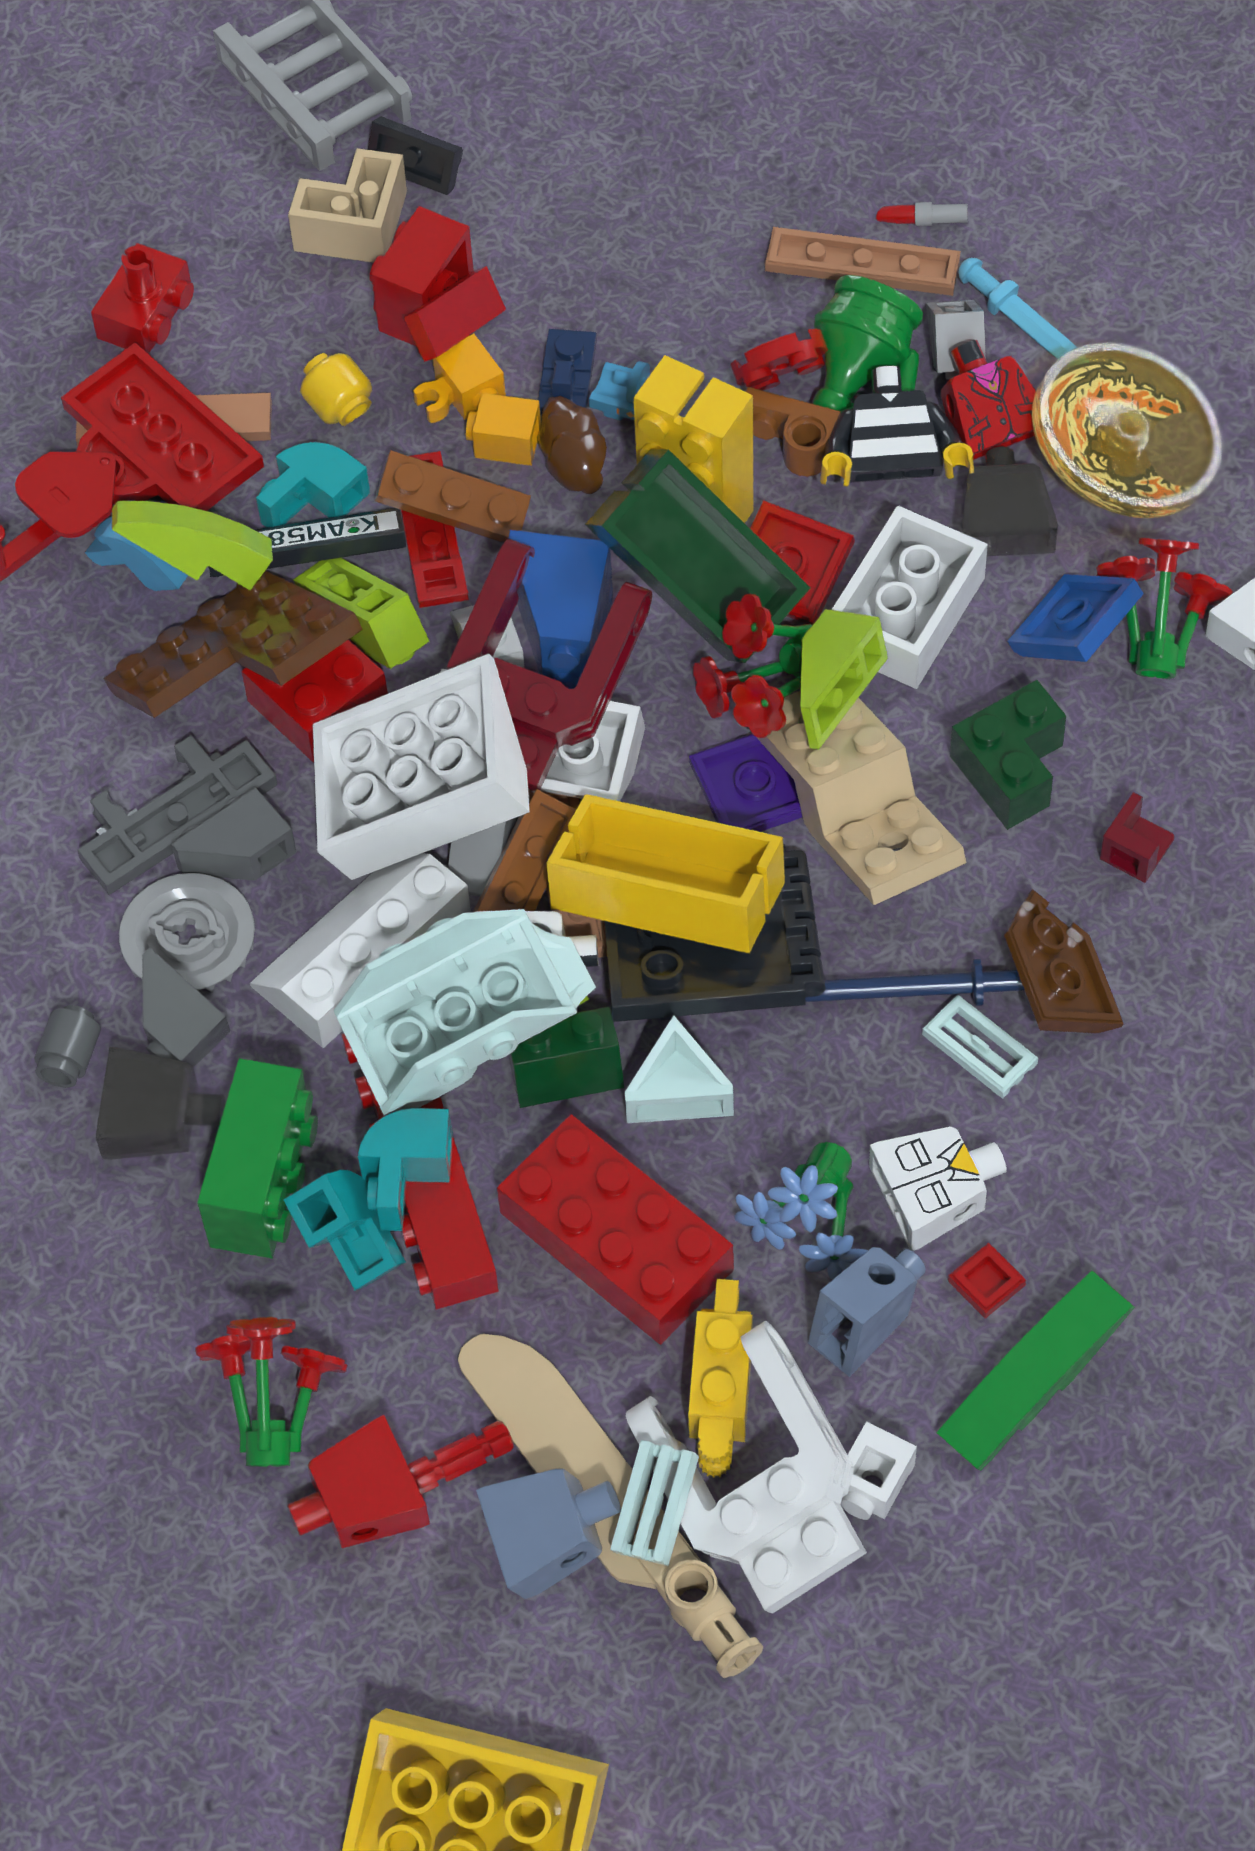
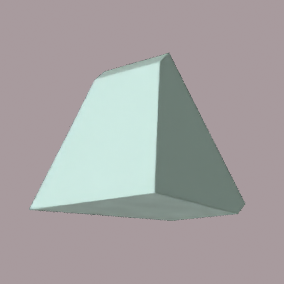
(678, 1082)

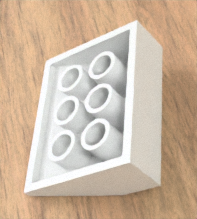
(417, 769)

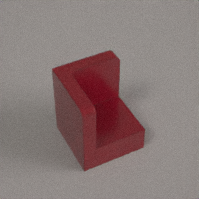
(1134, 842)

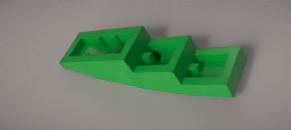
(1035, 1370)

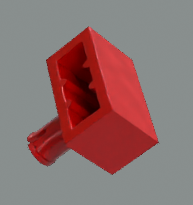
(142, 298)

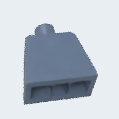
(871, 1294)
(545, 1527)

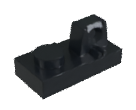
(425, 158)

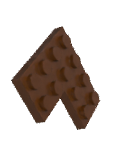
(267, 629)

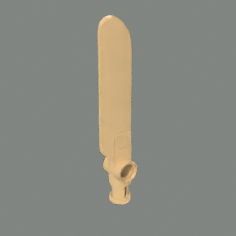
(560, 1433)

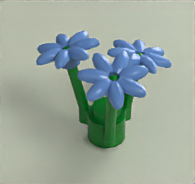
(806, 1194)

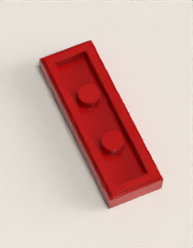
(454, 314)

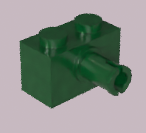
(568, 1060)

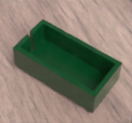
(692, 548)

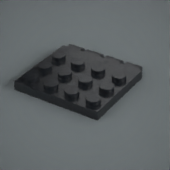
(676, 977)

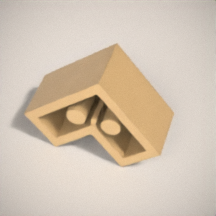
(351, 218)

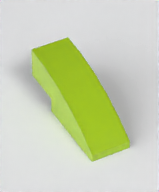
(194, 539)

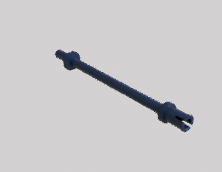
(921, 985)

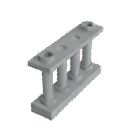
(292, 109)

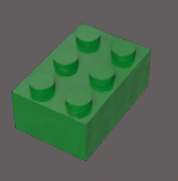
(257, 1159)

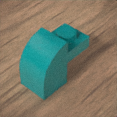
(316, 476)
(404, 1148)
(337, 1213)

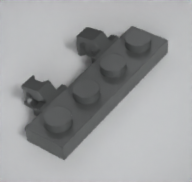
(144, 837)

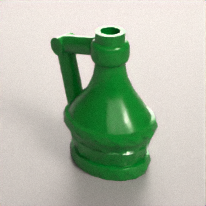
(865, 330)

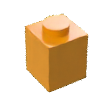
(504, 429)

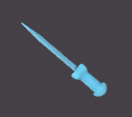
(1004, 298)

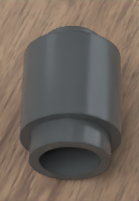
(66, 1046)

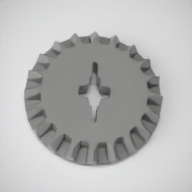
(184, 900)

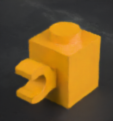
(460, 379)

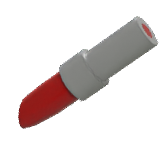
(923, 214)

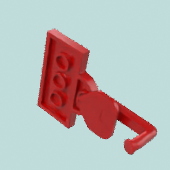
(148, 432)

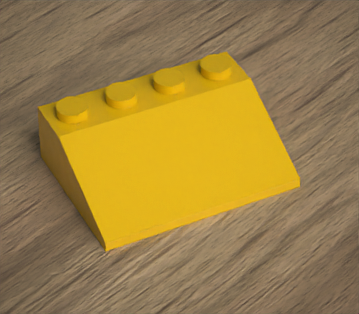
(468, 1791)

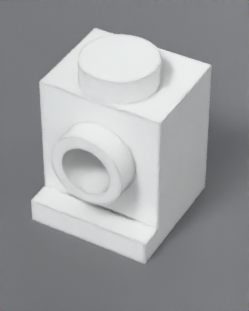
(880, 1455)

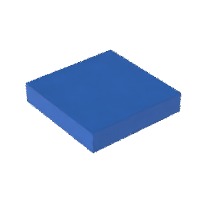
(1075, 617)

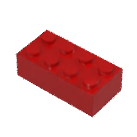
(615, 1229)

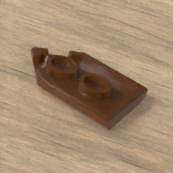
(1060, 971)

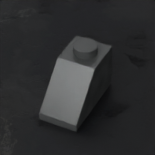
(176, 1015)

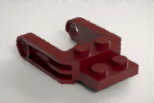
(542, 707)

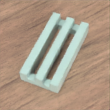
(968, 1061)
(635, 1496)

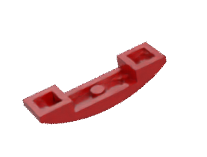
(434, 555)

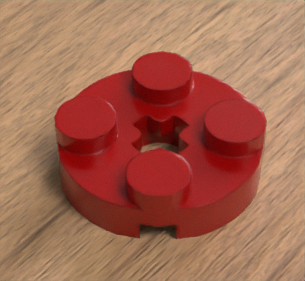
(779, 358)

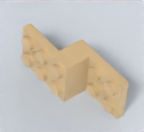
(863, 802)

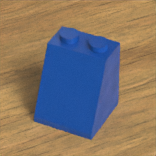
(564, 601)

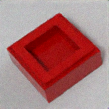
(986, 1280)

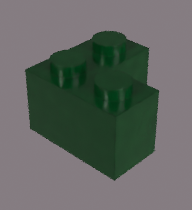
(1003, 750)

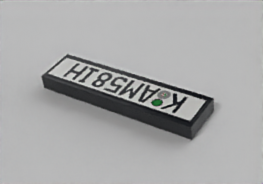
(333, 538)

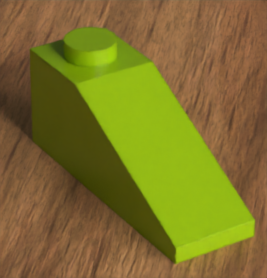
(384, 612)
(837, 664)

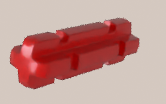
(461, 1456)

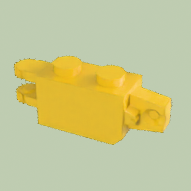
(720, 1379)

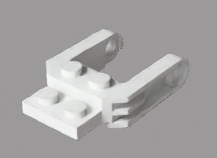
(787, 1519)

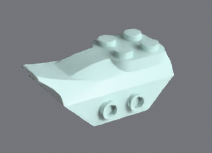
(456, 1000)

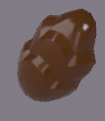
(572, 445)

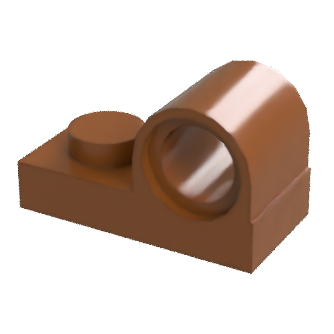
(798, 425)

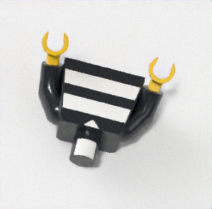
(893, 436)

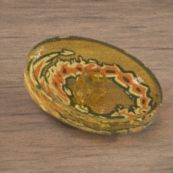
(1126, 430)

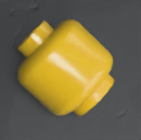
(336, 388)

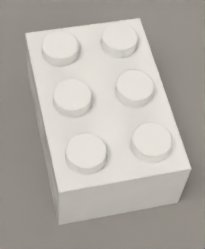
(918, 586)

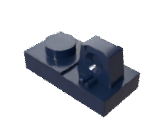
(568, 366)

